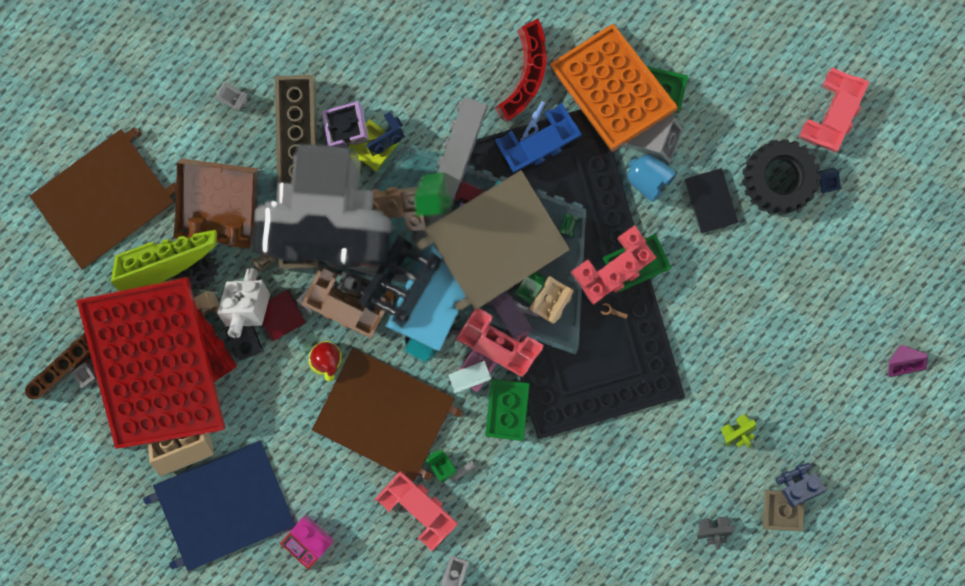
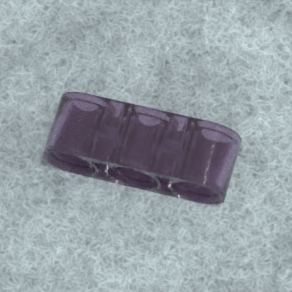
(511, 315)

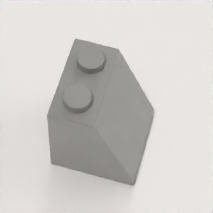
(659, 139)

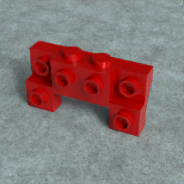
(219, 358)

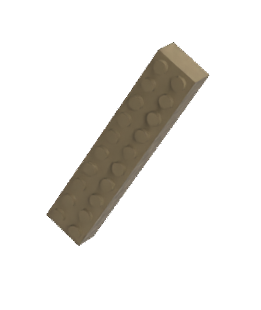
(294, 126)

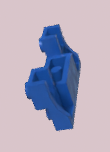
(543, 143)

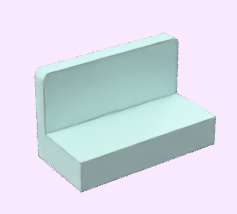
(469, 377)

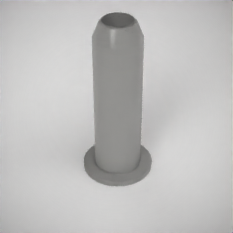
(464, 470)

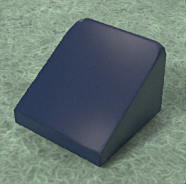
(829, 180)

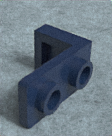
(391, 137)

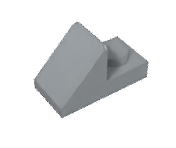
(454, 572)

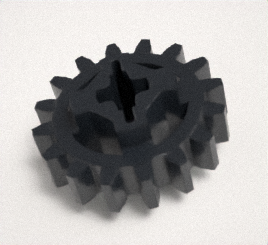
(196, 275)

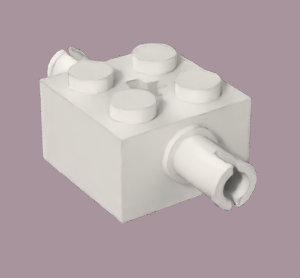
(243, 303)

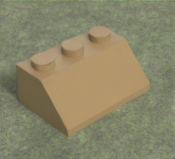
(179, 452)

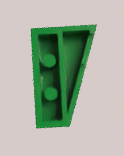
(432, 195)

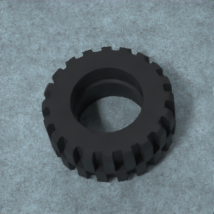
(801, 162)

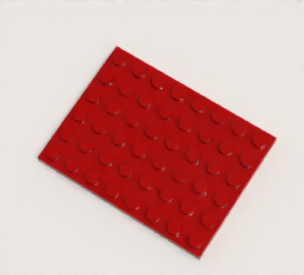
(151, 363)

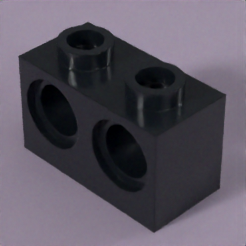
(249, 336)

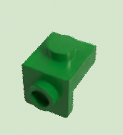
(441, 465)

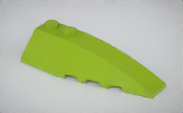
(159, 262)

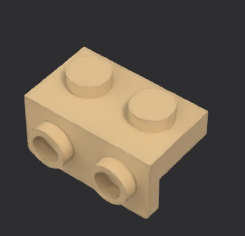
(551, 300)

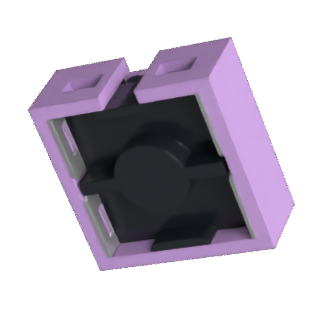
(345, 125)

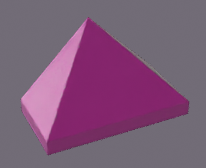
(907, 361)

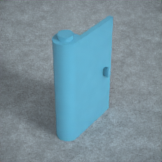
(436, 307)

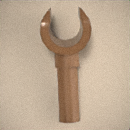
(614, 312)

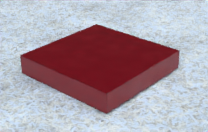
(282, 316)

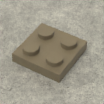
(779, 513)

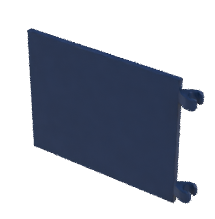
(222, 506)

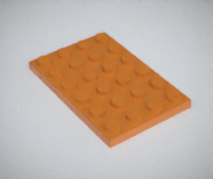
(613, 87)

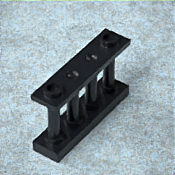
(385, 274)

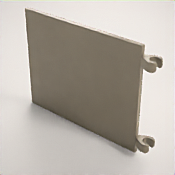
(496, 240)

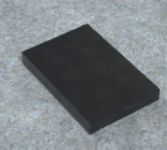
(711, 200)

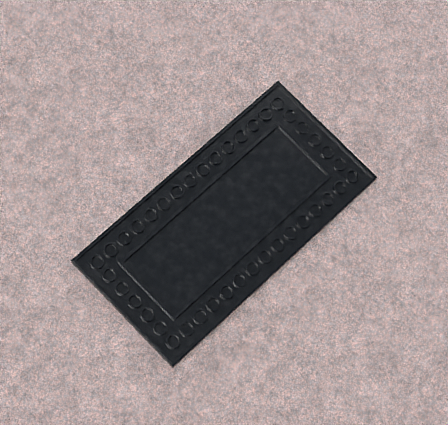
(618, 360)

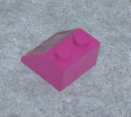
(307, 542)

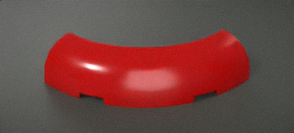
(532, 74)

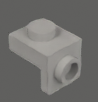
(231, 97)

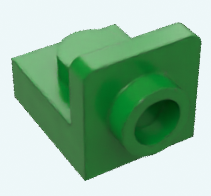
(530, 287)

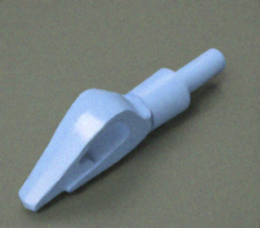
(532, 124)

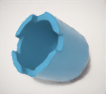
(650, 176)

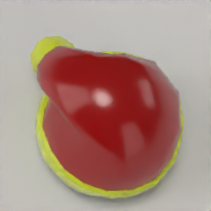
(325, 359)

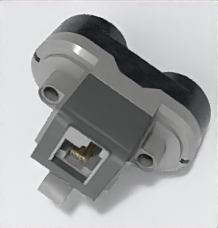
(323, 214)

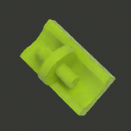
(746, 426)

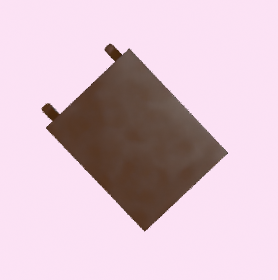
(102, 198)
(384, 414)

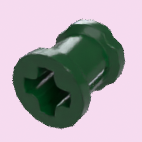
(569, 225)

